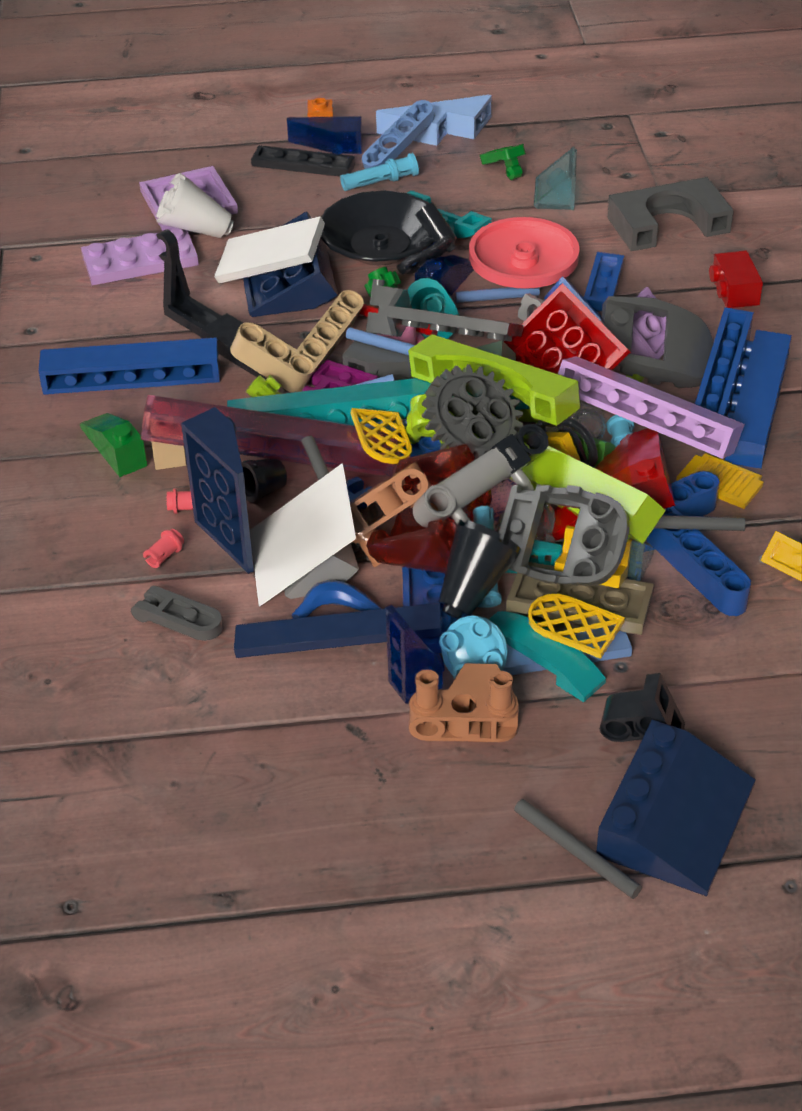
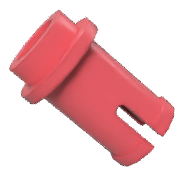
(179, 500)
(170, 542)

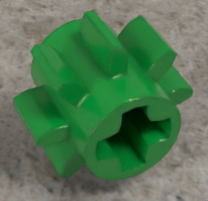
(391, 278)

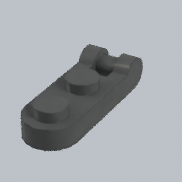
(178, 614)

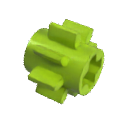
(263, 387)

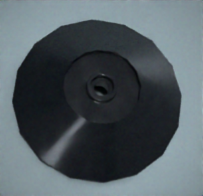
(375, 227)

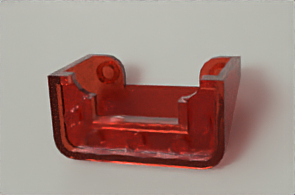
(416, 545)

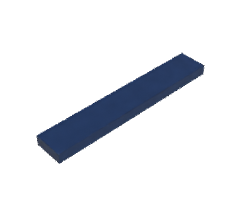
(331, 630)

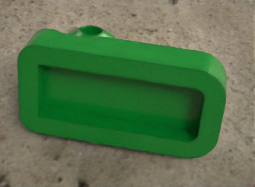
(510, 157)

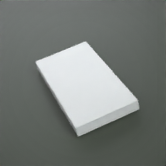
(270, 250)

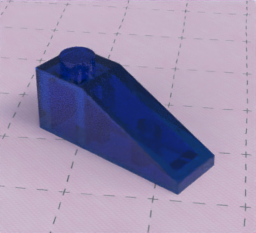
(327, 134)
(447, 270)
(408, 656)

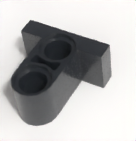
(630, 713)

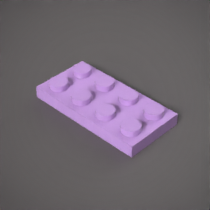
(134, 256)

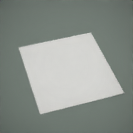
(302, 534)

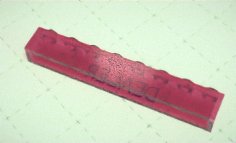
(268, 434)

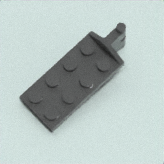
(397, 313)

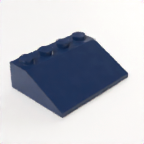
(292, 287)
(218, 483)
(675, 810)

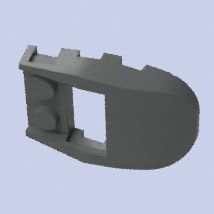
(685, 342)
(596, 540)

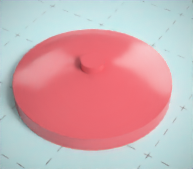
(523, 252)

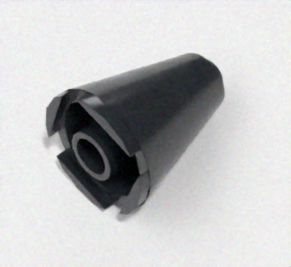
(474, 567)

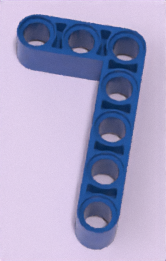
(695, 554)

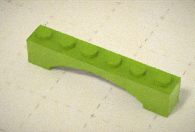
(546, 393)

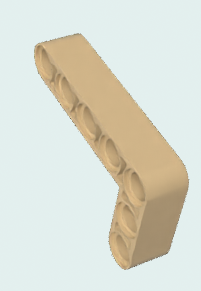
(293, 366)

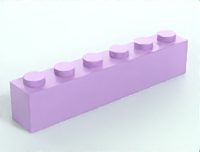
(653, 408)

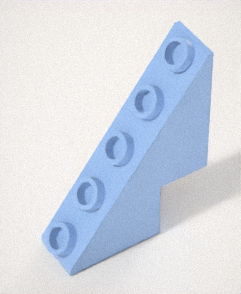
(455, 117)

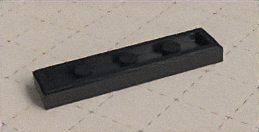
(302, 161)

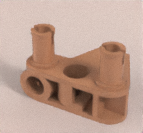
(391, 500)
(473, 709)

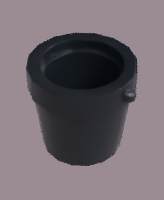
(263, 477)

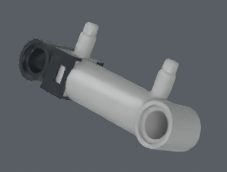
(481, 475)

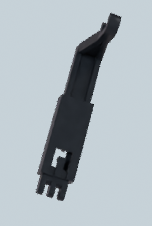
(191, 313)

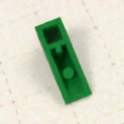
(116, 442)

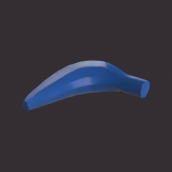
(334, 593)

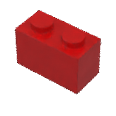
(736, 279)

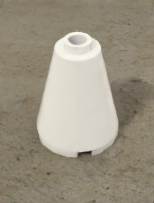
(193, 210)

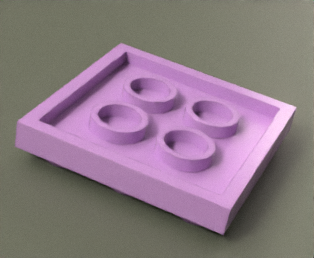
(205, 178)

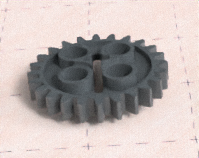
(470, 412)

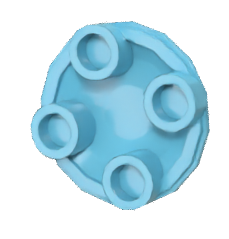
(473, 642)

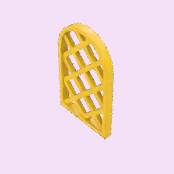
(389, 456)
(570, 602)

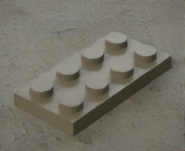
(630, 600)

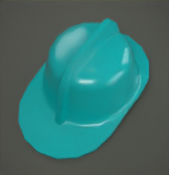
(431, 296)

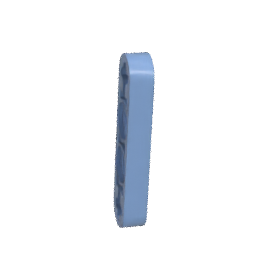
(401, 138)

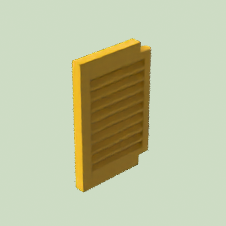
(736, 483)

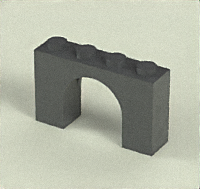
(697, 199)

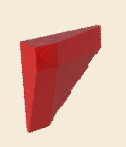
(562, 330)
(637, 462)

